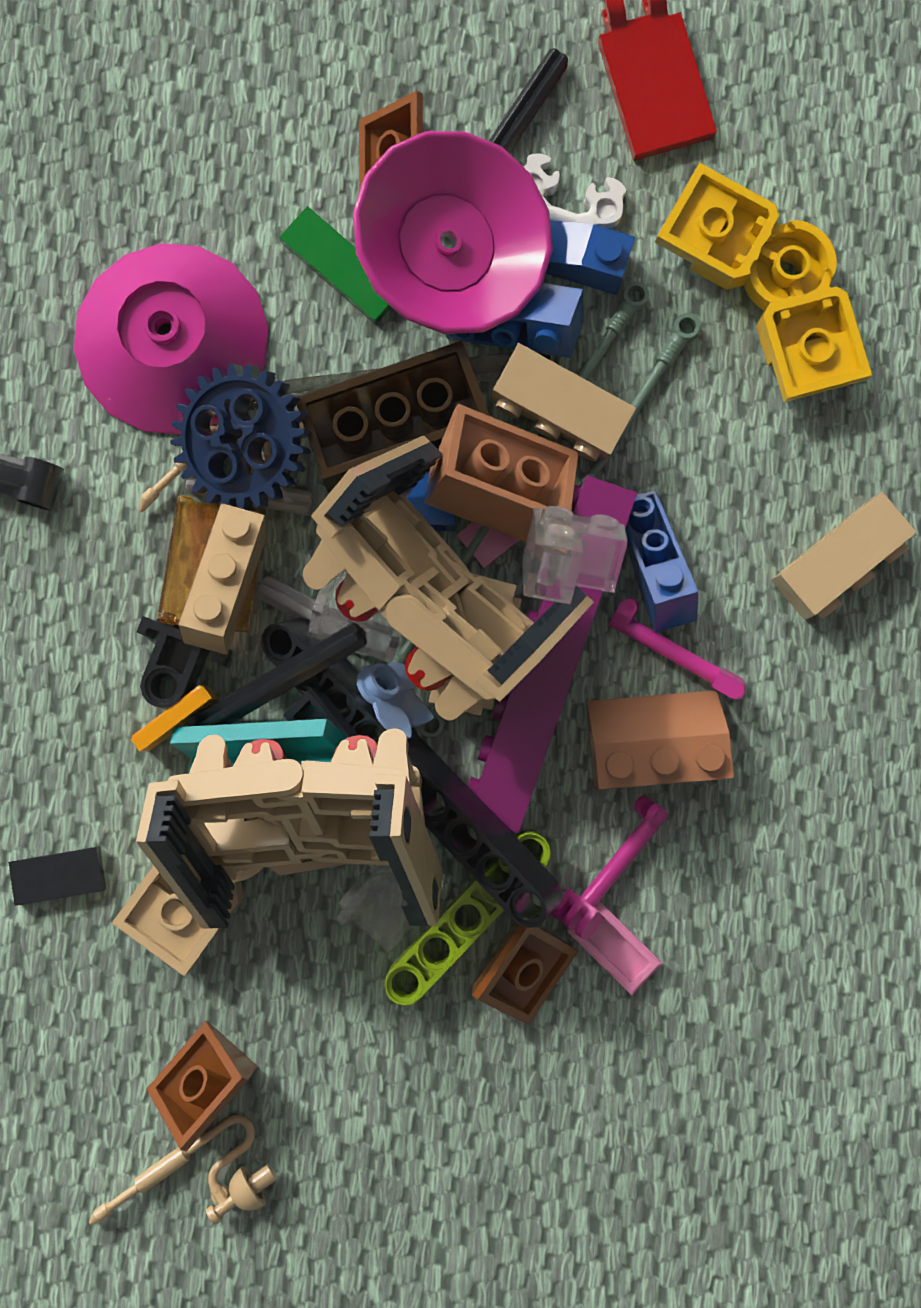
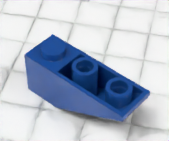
(545, 325)
(660, 565)

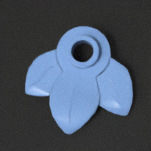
(393, 697)

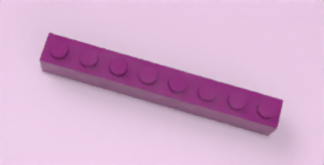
(534, 705)

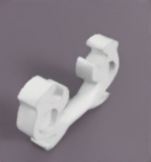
(603, 207)

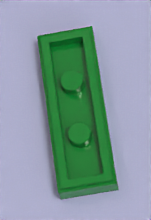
(334, 261)

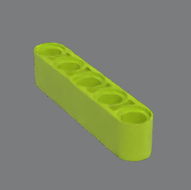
(457, 936)

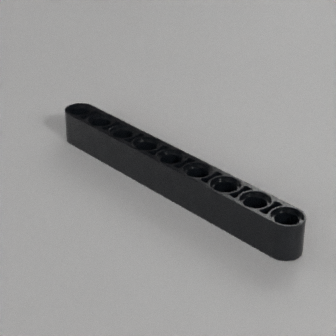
(461, 804)

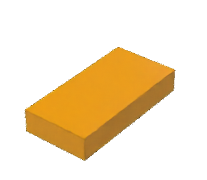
(175, 716)

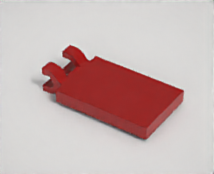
(654, 79)

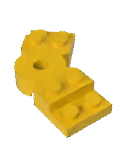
(737, 242)

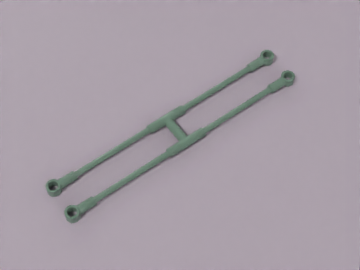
(614, 328)

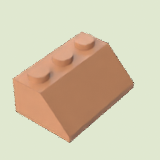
(499, 473)
(658, 740)

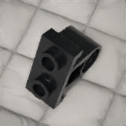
(172, 658)

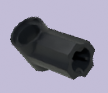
(30, 480)

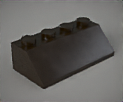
(388, 409)

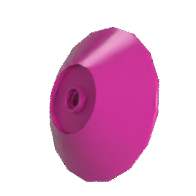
(459, 191)
(144, 373)

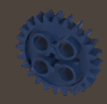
(273, 423)

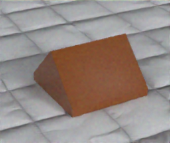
(389, 127)
(523, 971)
(199, 1083)

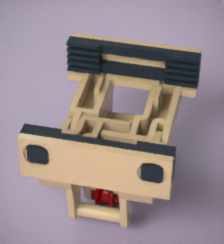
(424, 587)
(337, 811)

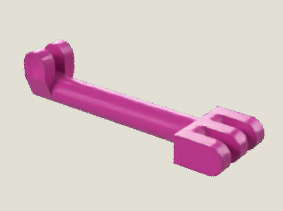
(721, 679)
(579, 911)

